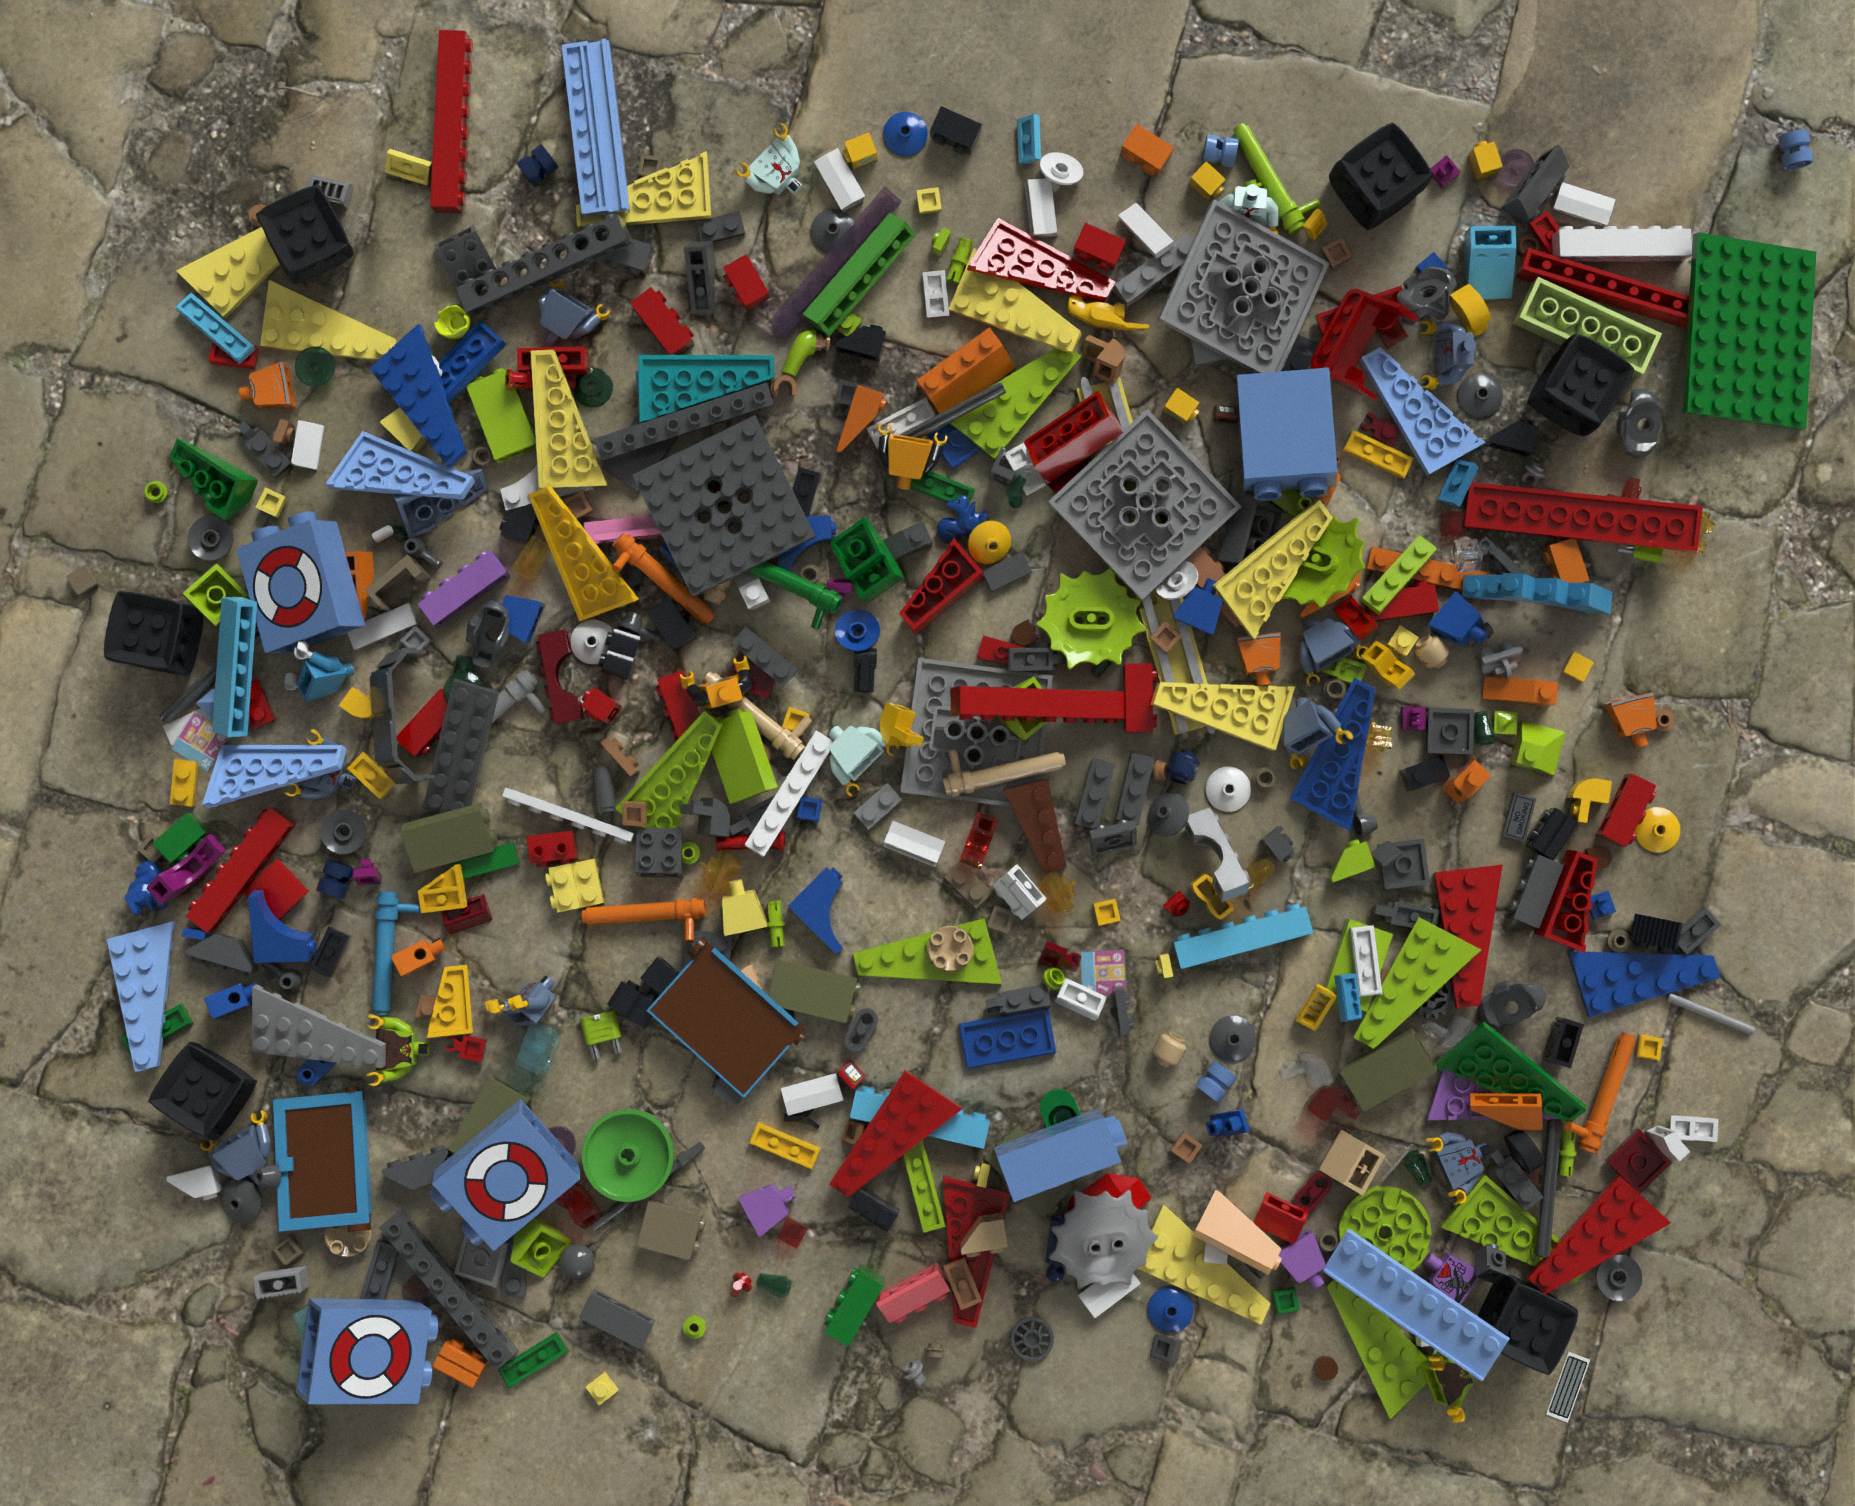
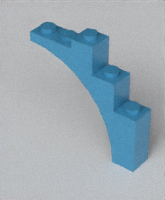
(1547, 591)

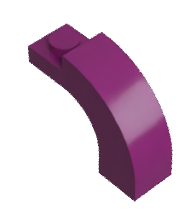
(187, 872)

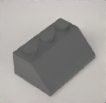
(1537, 185)
(1248, 529)

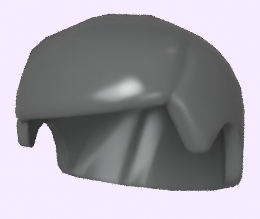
(577, 1261)

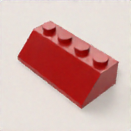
(1073, 437)

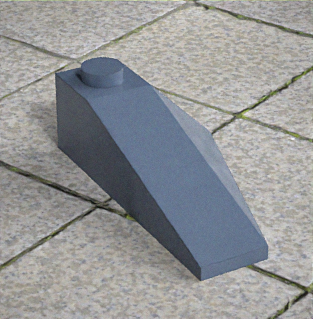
(422, 513)

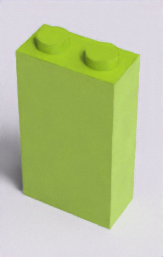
(502, 416)
(742, 757)
(1343, 961)

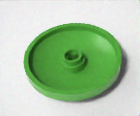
(628, 1155)

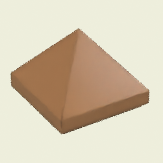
(853, 1131)

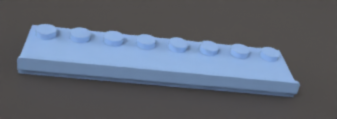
(595, 128)
(1416, 1305)

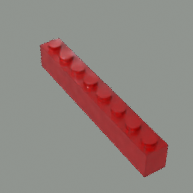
(450, 121)
(1606, 287)
(1037, 703)

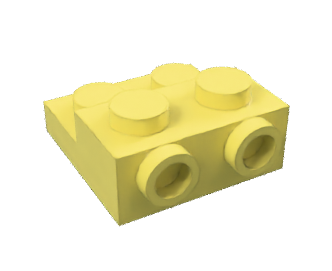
(575, 885)

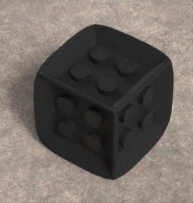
(1380, 176)
(305, 234)
(1580, 385)
(153, 633)
(202, 1091)
(1532, 1320)

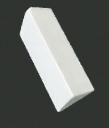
(307, 445)
(1080, 999)

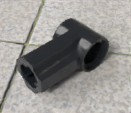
(865, 665)

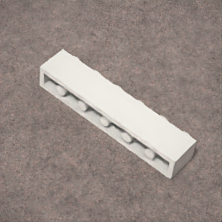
(1622, 244)

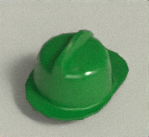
(1057, 1107)

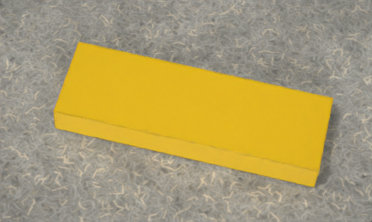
(1378, 454)
(784, 1145)

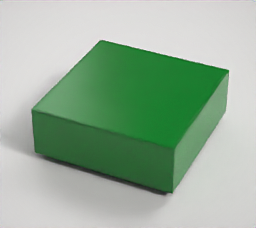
(1285, 1300)

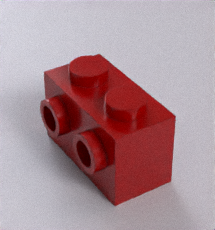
(1098, 247)
(746, 283)
(600, 706)
(552, 847)
(1280, 1218)

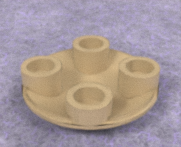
(950, 948)
(346, 1243)

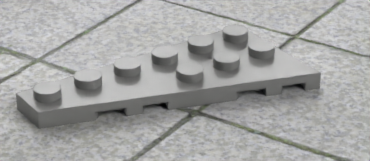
(304, 1033)

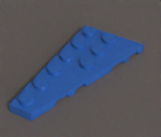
(417, 388)
(1335, 769)
(1623, 979)

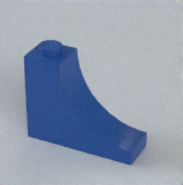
(823, 530)
(815, 904)
(274, 940)

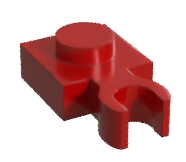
(470, 1048)

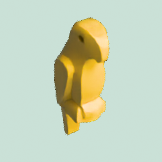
(1102, 315)

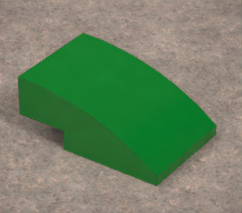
(866, 560)

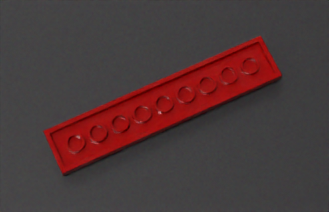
(1583, 517)

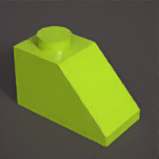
(1351, 861)

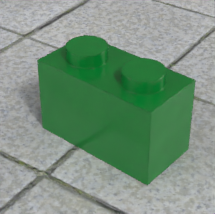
(181, 838)

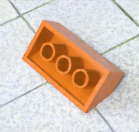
(966, 372)

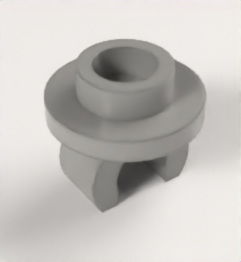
(1535, 470)
(913, 1370)

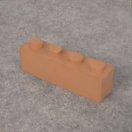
(1214, 570)

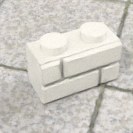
(1019, 892)

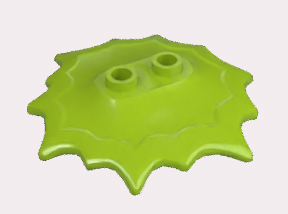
(1336, 562)
(1091, 599)

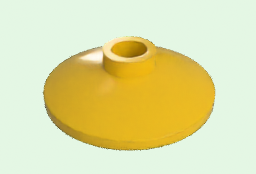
(983, 536)
(1649, 837)

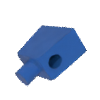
(1200, 608)
(523, 616)
(1458, 622)
(222, 1003)

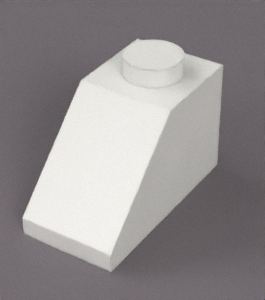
(751, 590)
(198, 1182)

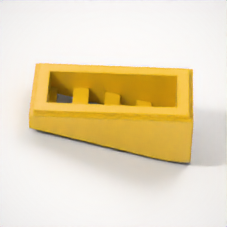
(1308, 1020)

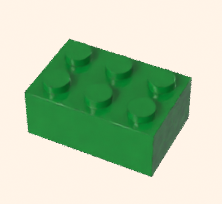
(853, 1304)

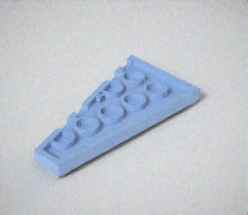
(1423, 420)
(390, 469)
(260, 768)
(142, 982)

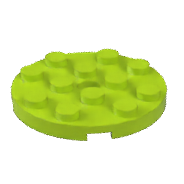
(1398, 1211)

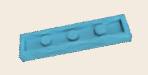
(215, 328)

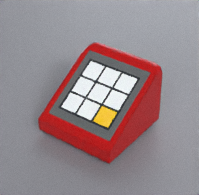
(851, 1074)

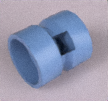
(1793, 142)
(1220, 150)
(1216, 1081)

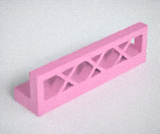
(609, 530)

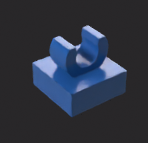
(1601, 905)

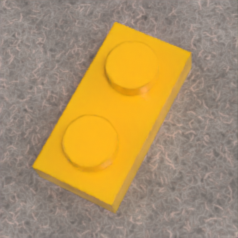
(371, 775)
(184, 782)

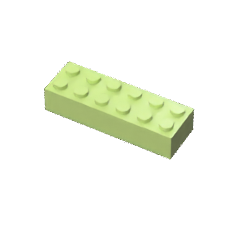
(1561, 313)

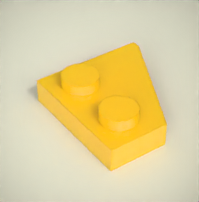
(444, 892)

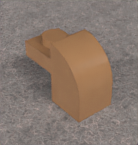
(1107, 357)

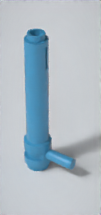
(385, 932)

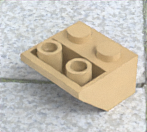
(1351, 1162)
(984, 1235)

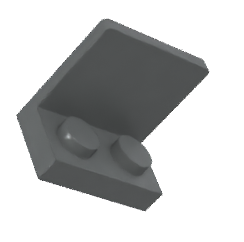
(464, 255)
(659, 853)

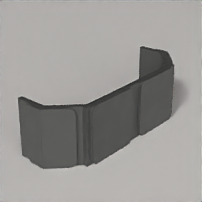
(384, 717)

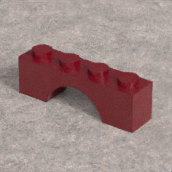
(554, 650)

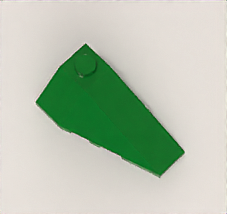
(217, 481)

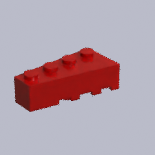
(942, 587)
(1570, 903)

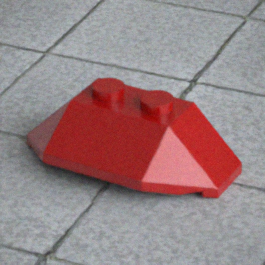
(1116, 1186)

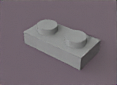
(878, 806)

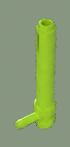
(1287, 209)

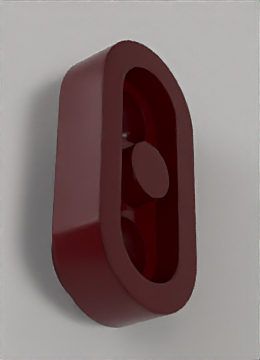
(1314, 1193)

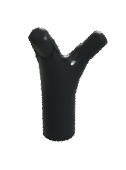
(801, 1118)

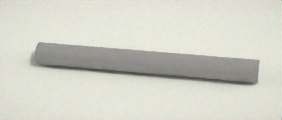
(1709, 1013)

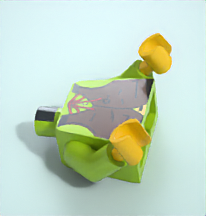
(401, 1048)
(1447, 1383)

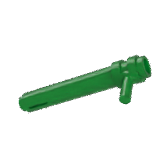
(816, 594)

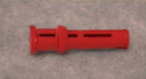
(524, 380)
(738, 842)

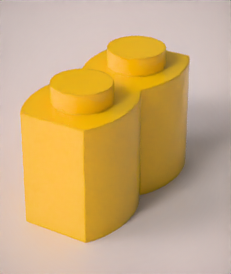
(1205, 891)

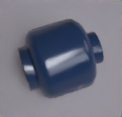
(1183, 767)

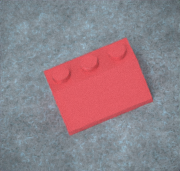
(913, 1294)

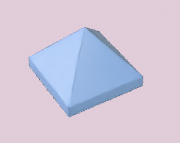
(207, 703)

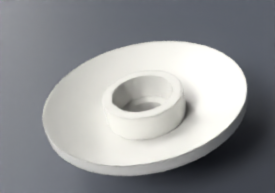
(1061, 168)
(1179, 582)
(579, 640)
(1216, 789)

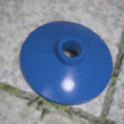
(905, 144)
(853, 622)
(1170, 1297)

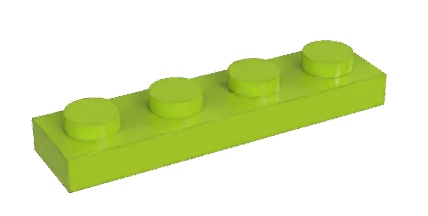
(1399, 574)
(924, 1188)

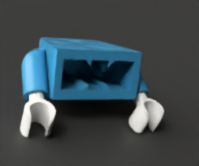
(319, 674)

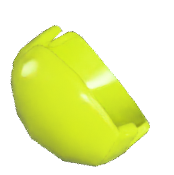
(452, 322)

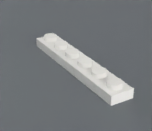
(789, 794)
(559, 813)

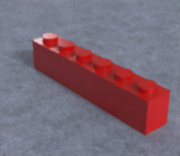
(240, 870)

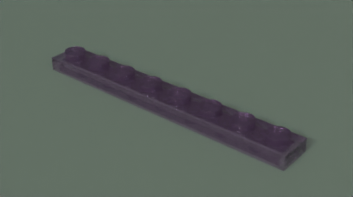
(793, 308)

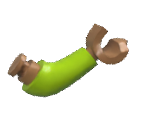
(803, 345)

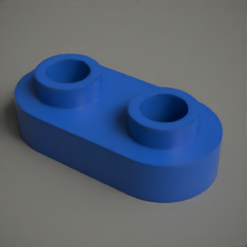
(318, 1071)

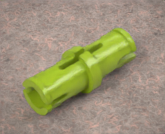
(959, 260)
(775, 923)
(1567, 1153)

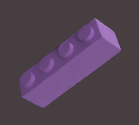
(464, 588)

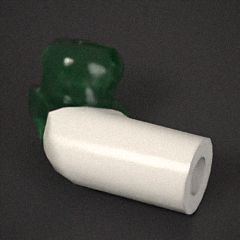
(389, 531)

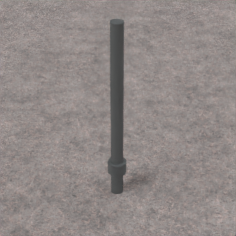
(683, 1159)

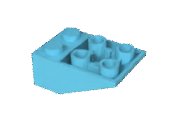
(1490, 260)

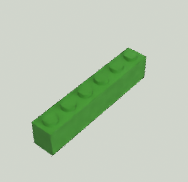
(859, 274)

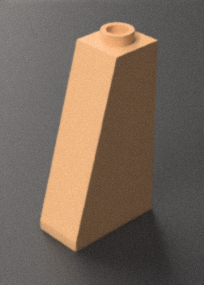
(1237, 1235)

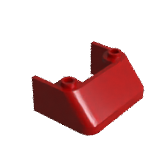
(1350, 335)

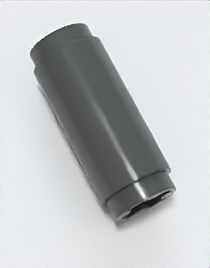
(604, 790)

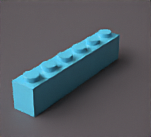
(234, 666)
(1242, 937)
(960, 1128)

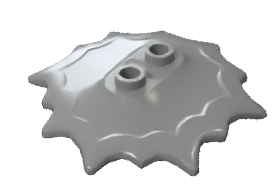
(1103, 1222)

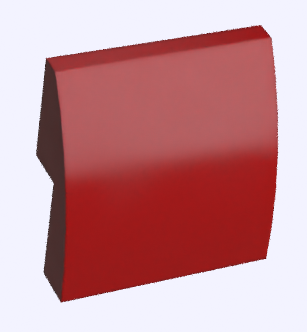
(280, 888)

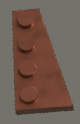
(1037, 816)

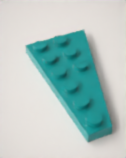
(684, 381)

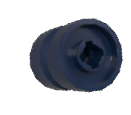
(537, 165)
(335, 879)

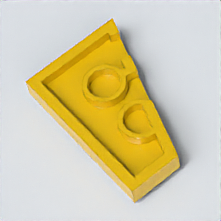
(452, 1004)

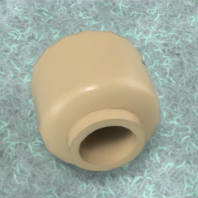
(1431, 651)
(1169, 1049)

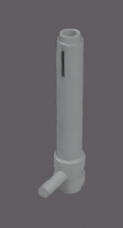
(517, 691)

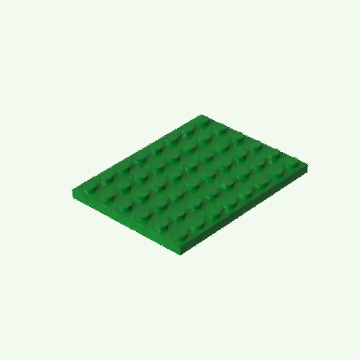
(1749, 331)

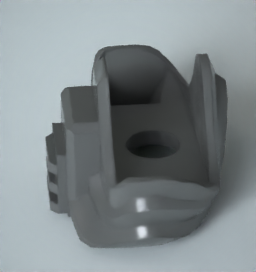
(1419, 291)
(1642, 405)
(487, 651)
(1528, 998)

